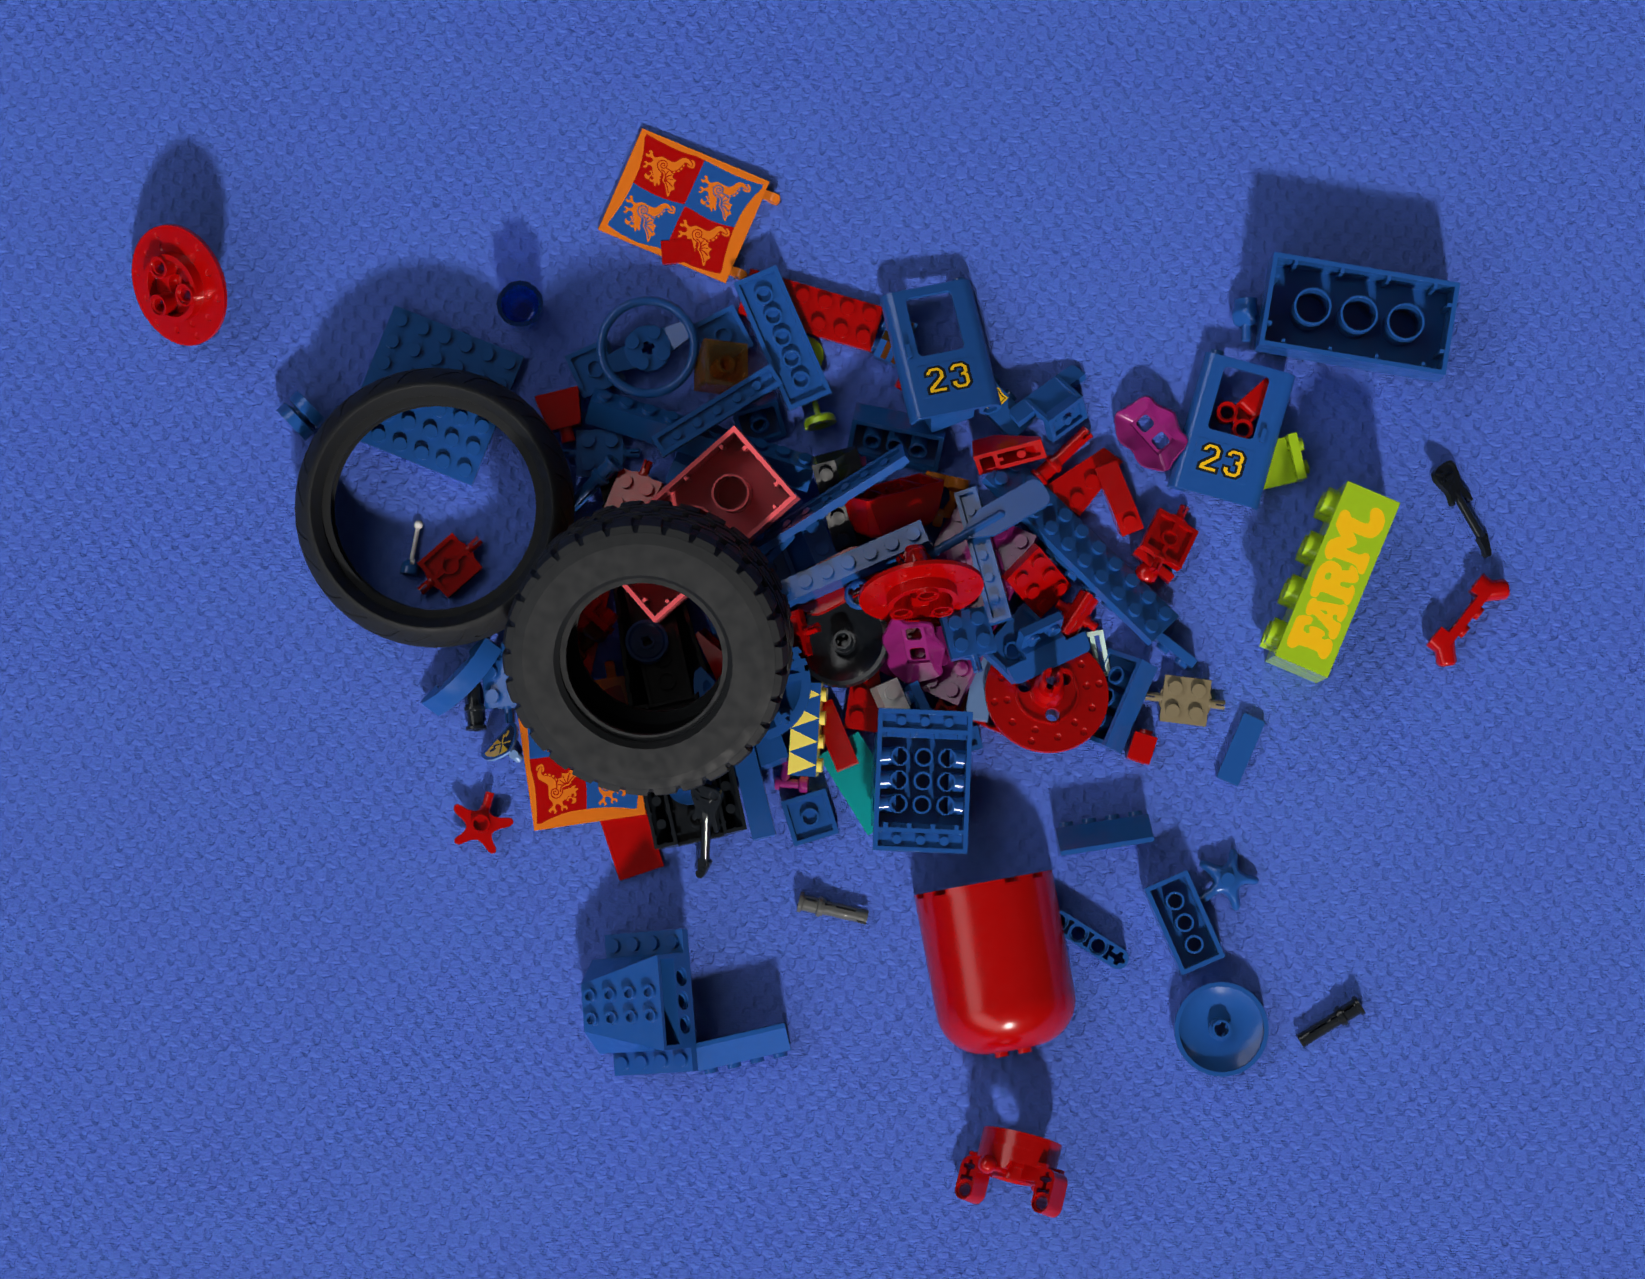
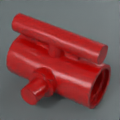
(1078, 614)

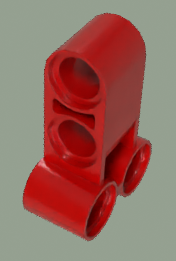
(1245, 410)

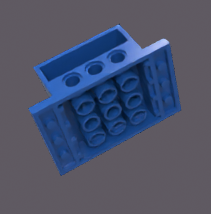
(921, 780)
(642, 1003)

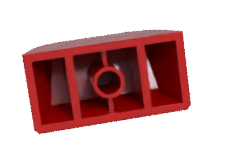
(895, 504)

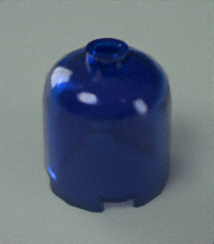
(520, 305)

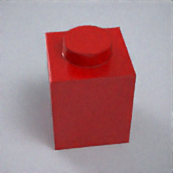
(1141, 746)

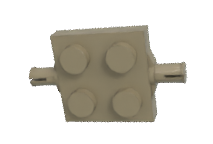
(1185, 700)

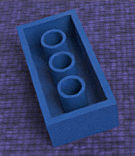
(1183, 922)

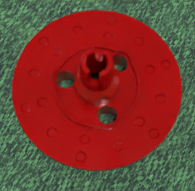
(179, 284)
(920, 588)
(1077, 706)

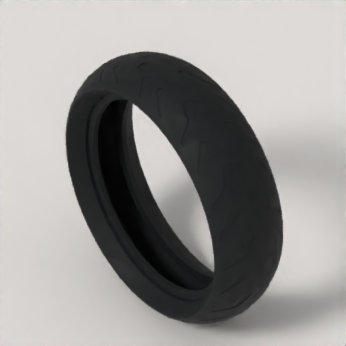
(335, 443)

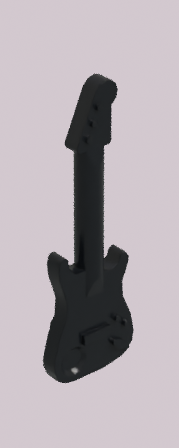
(1448, 481)
(707, 802)

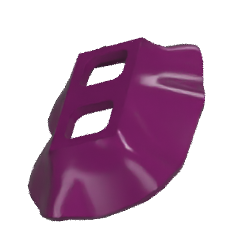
(1141, 442)
(899, 654)

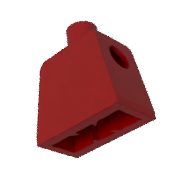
(561, 411)

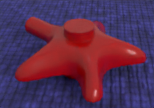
(481, 823)

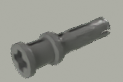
(820, 907)

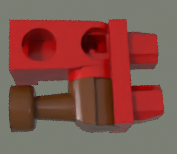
(593, 626)

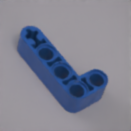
(1089, 936)

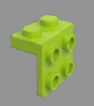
(1287, 462)

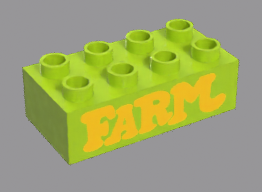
(1332, 581)

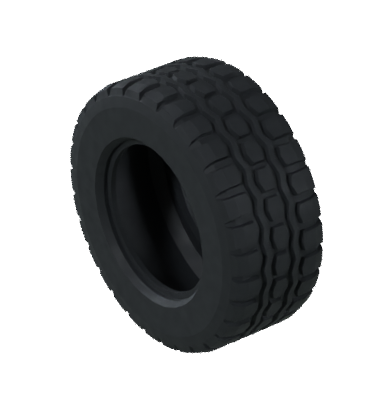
(634, 745)

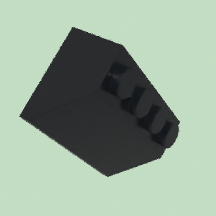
(828, 471)

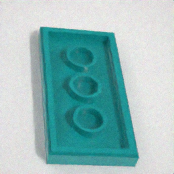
(855, 781)

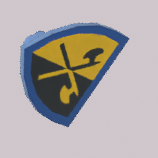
(504, 745)

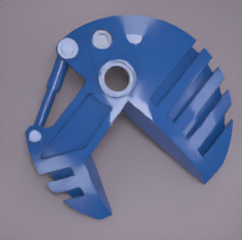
(793, 701)

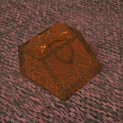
(720, 366)

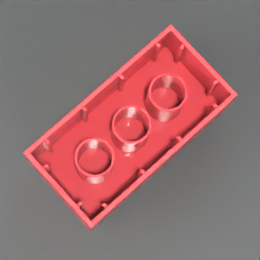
(727, 482)

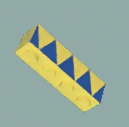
(806, 736)

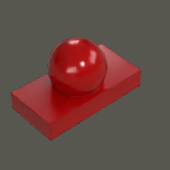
(1143, 571)

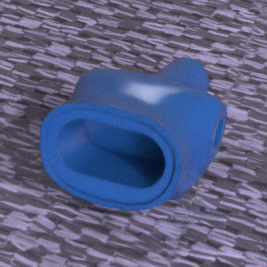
(1245, 315)

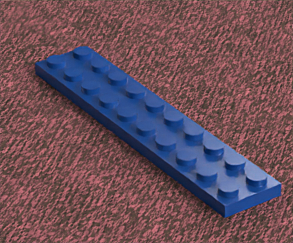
(1090, 559)

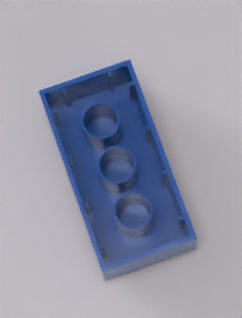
(1357, 317)

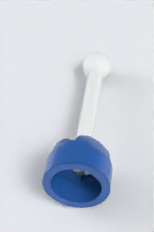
(409, 566)

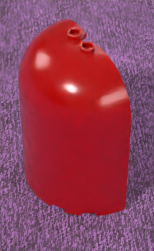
(998, 963)

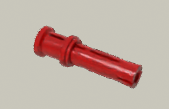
(1054, 463)

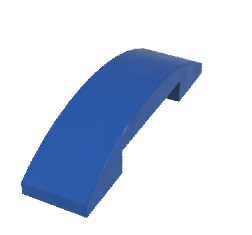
(464, 679)

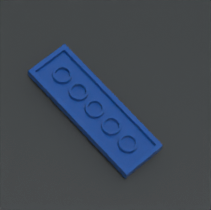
(782, 337)

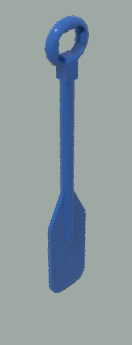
(987, 522)

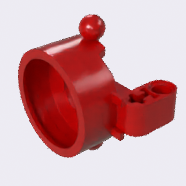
(1018, 1160)

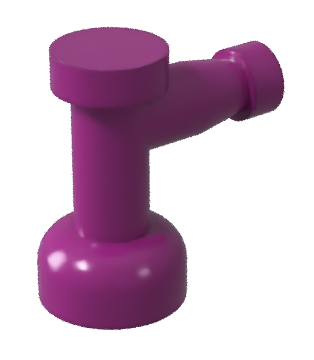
(784, 781)

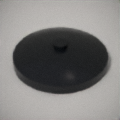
(847, 647)

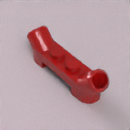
(1483, 591)

